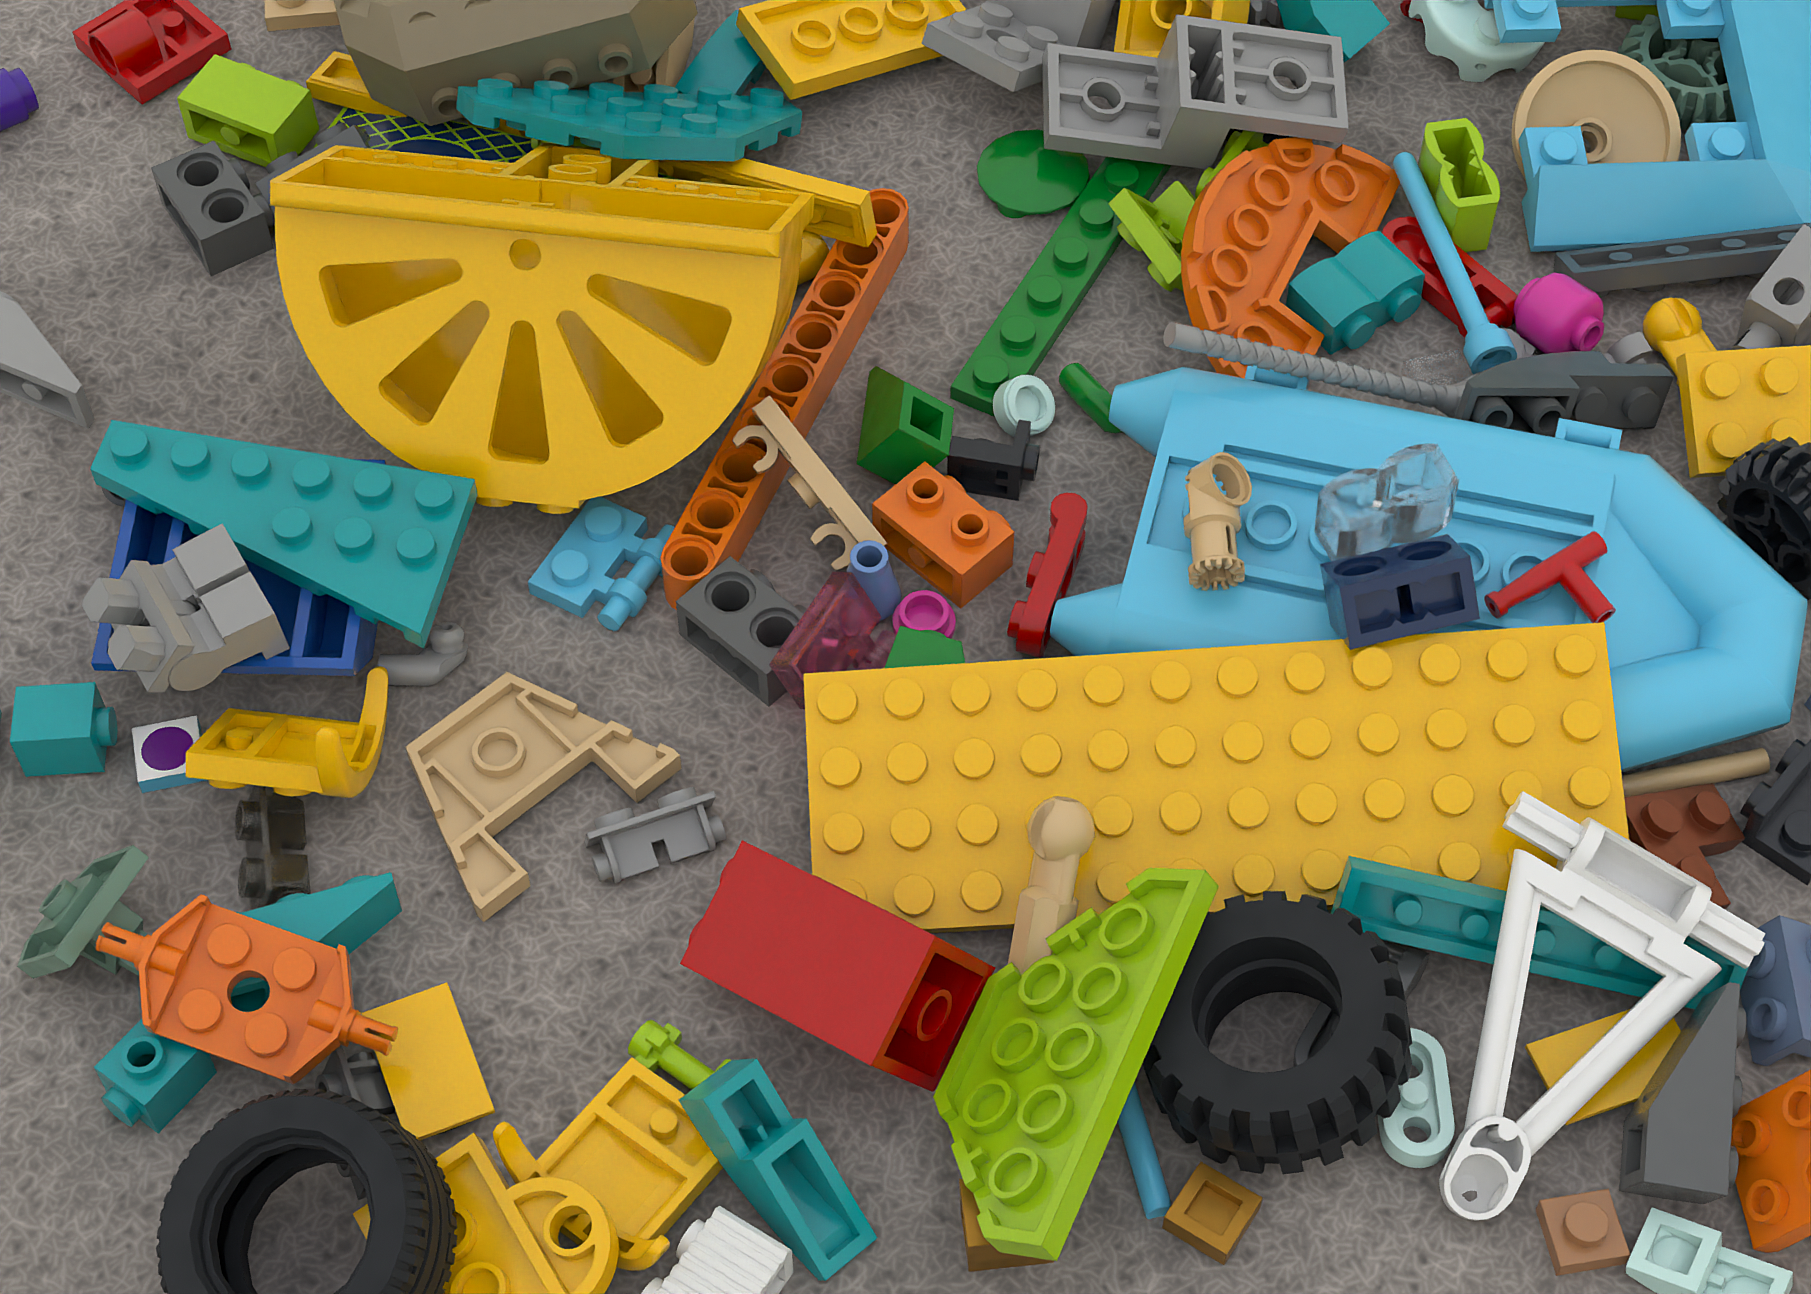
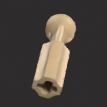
(1059, 835)

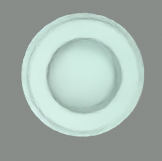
(1024, 399)

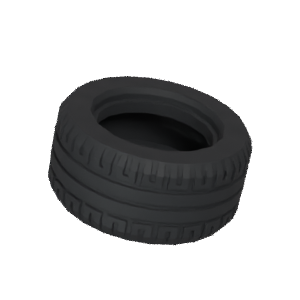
(267, 1142)

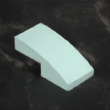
(1690, 1259)

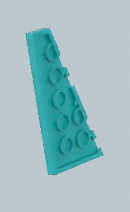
(318, 520)

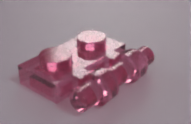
(832, 636)

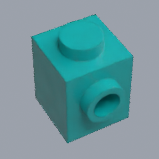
(61, 729)
(151, 1077)

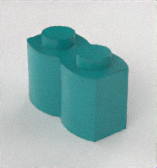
(1357, 291)

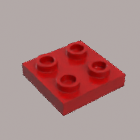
(151, 44)

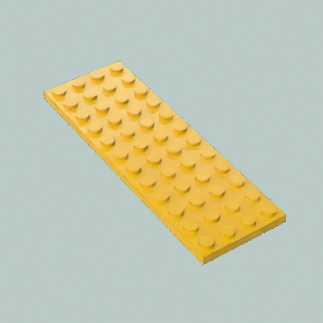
(1206, 761)

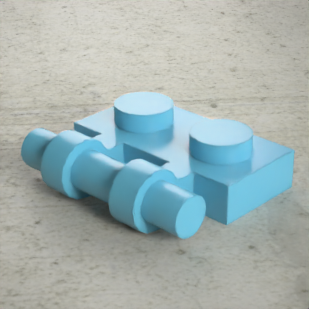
(591, 554)

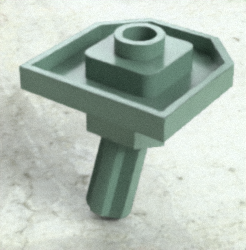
(78, 912)

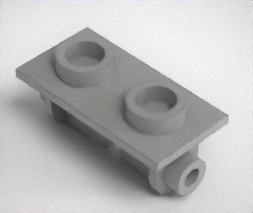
(629, 839)

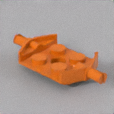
(207, 950)

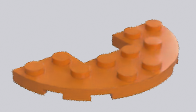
(1255, 227)

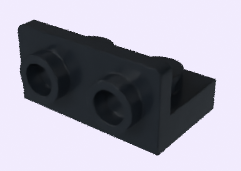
(1781, 814)

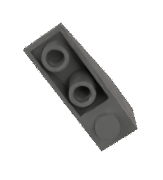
(1682, 1122)

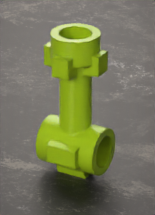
(659, 1048)

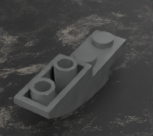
(1566, 385)

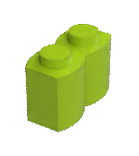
(1460, 181)

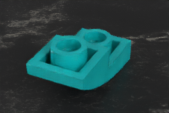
(723, 62)

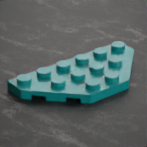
(636, 124)

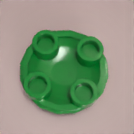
(1029, 178)

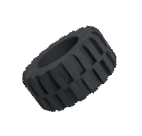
(1296, 1110)

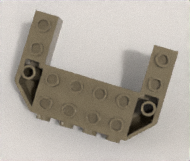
(424, 49)

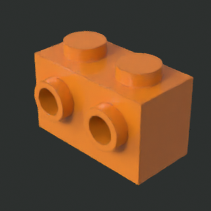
(944, 534)

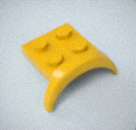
(294, 751)
(632, 1154)

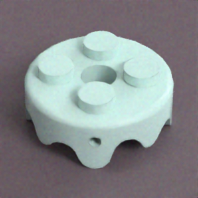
(1470, 38)

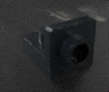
(994, 467)

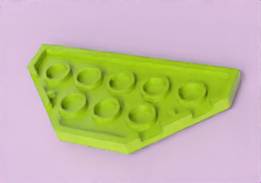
(1058, 1055)

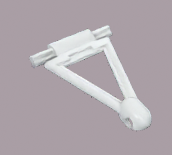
(1627, 903)

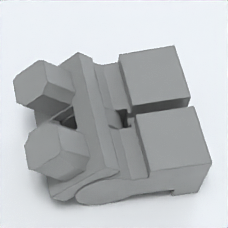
(186, 615)

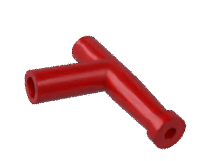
(1562, 568)

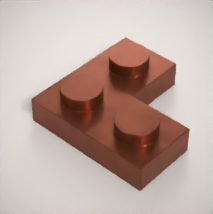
(1684, 829)

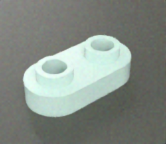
(1424, 1105)

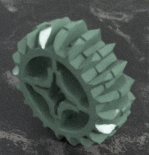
(1688, 70)

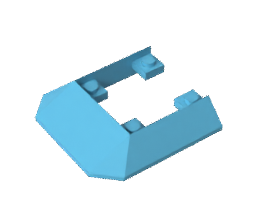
(1737, 172)

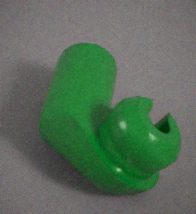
(1088, 395)

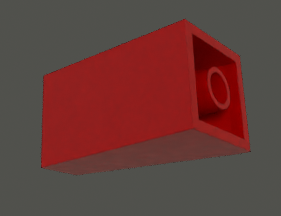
(837, 966)

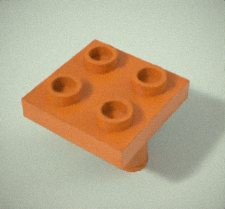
(1775, 1164)

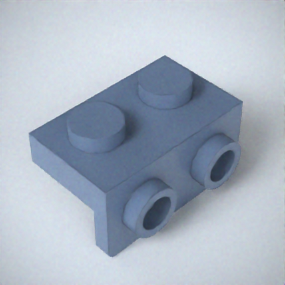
(1779, 992)

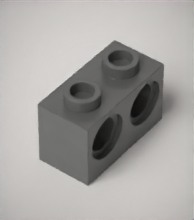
(214, 207)
(741, 638)

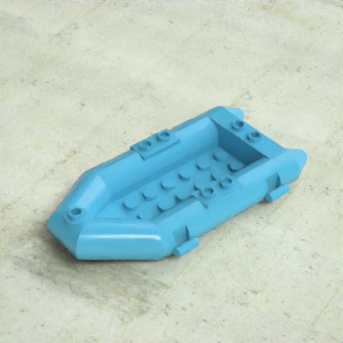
(1700, 621)

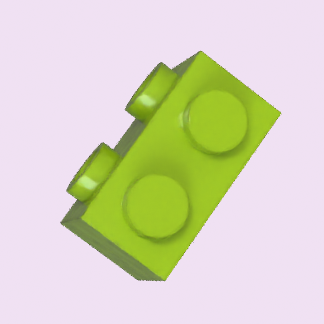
(247, 111)

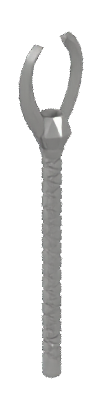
(1192, 339)

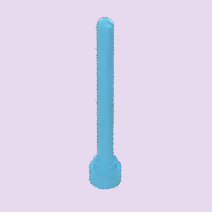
(1485, 342)

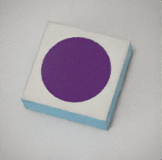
(162, 753)

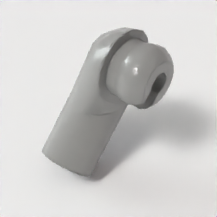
(432, 663)

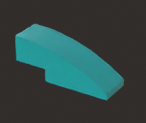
(779, 1166)

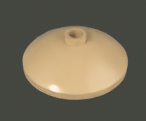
(1612, 98)

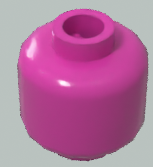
(1559, 314)

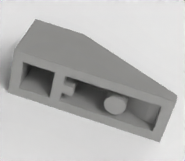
(35, 370)

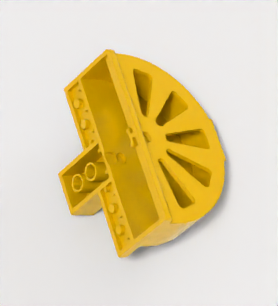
(534, 314)

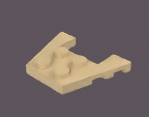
(506, 756)

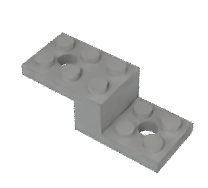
(1010, 36)
(1196, 90)

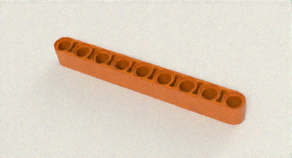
(798, 379)

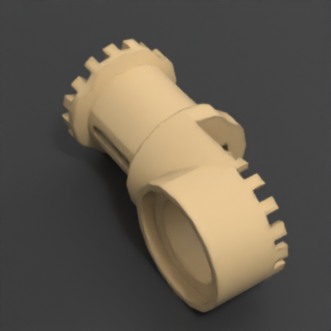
(1216, 521)

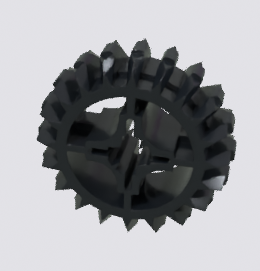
(1771, 506)

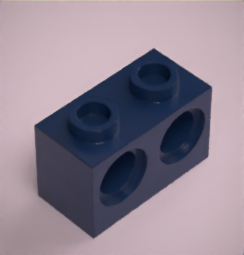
(1400, 591)

